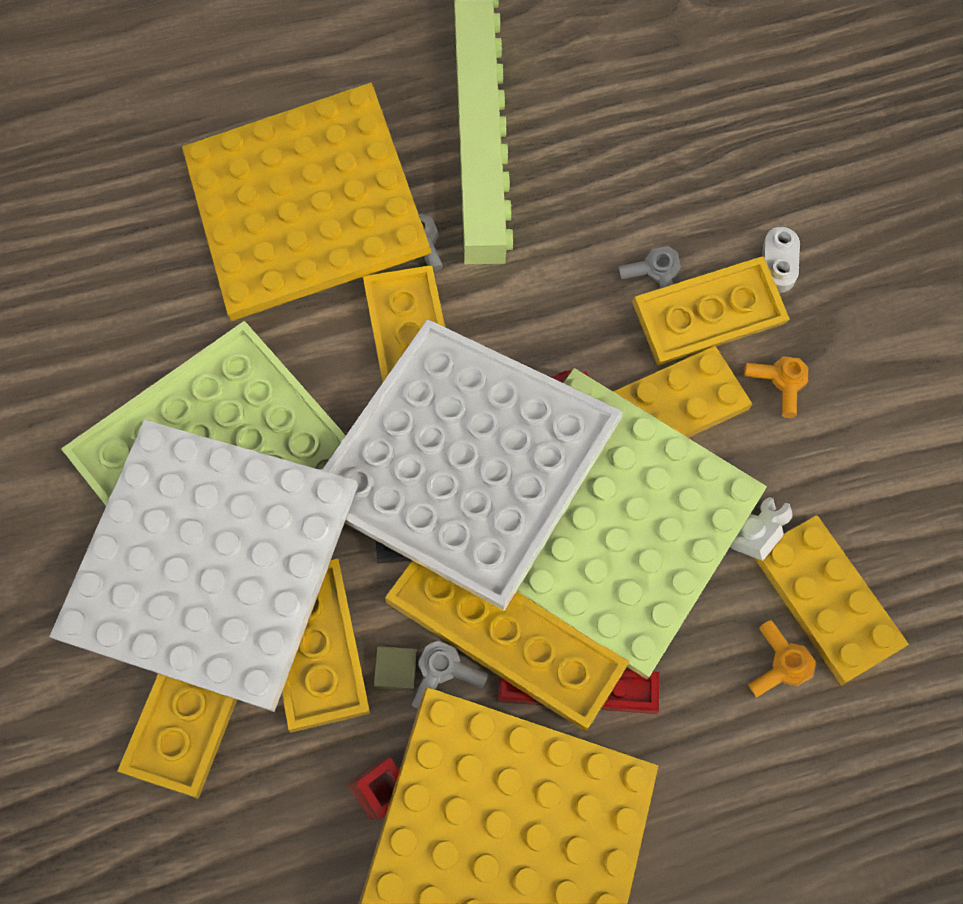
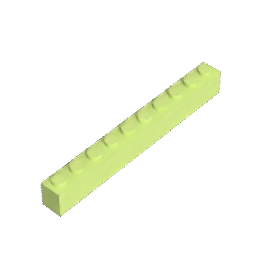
(481, 133)

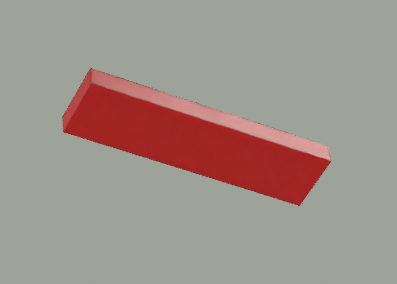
(630, 694)

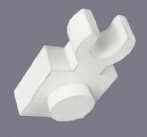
(763, 531)

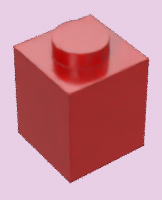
(375, 787)

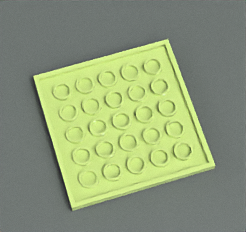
(224, 393)
(640, 535)

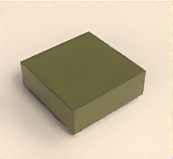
(395, 668)

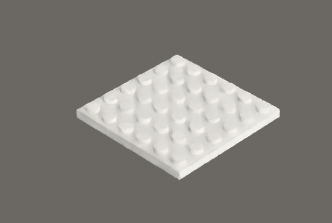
(469, 460)
(207, 563)

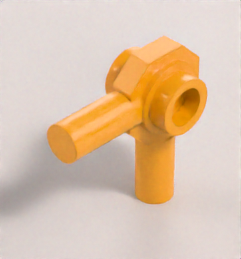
(787, 375)
(790, 665)

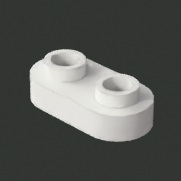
(782, 256)

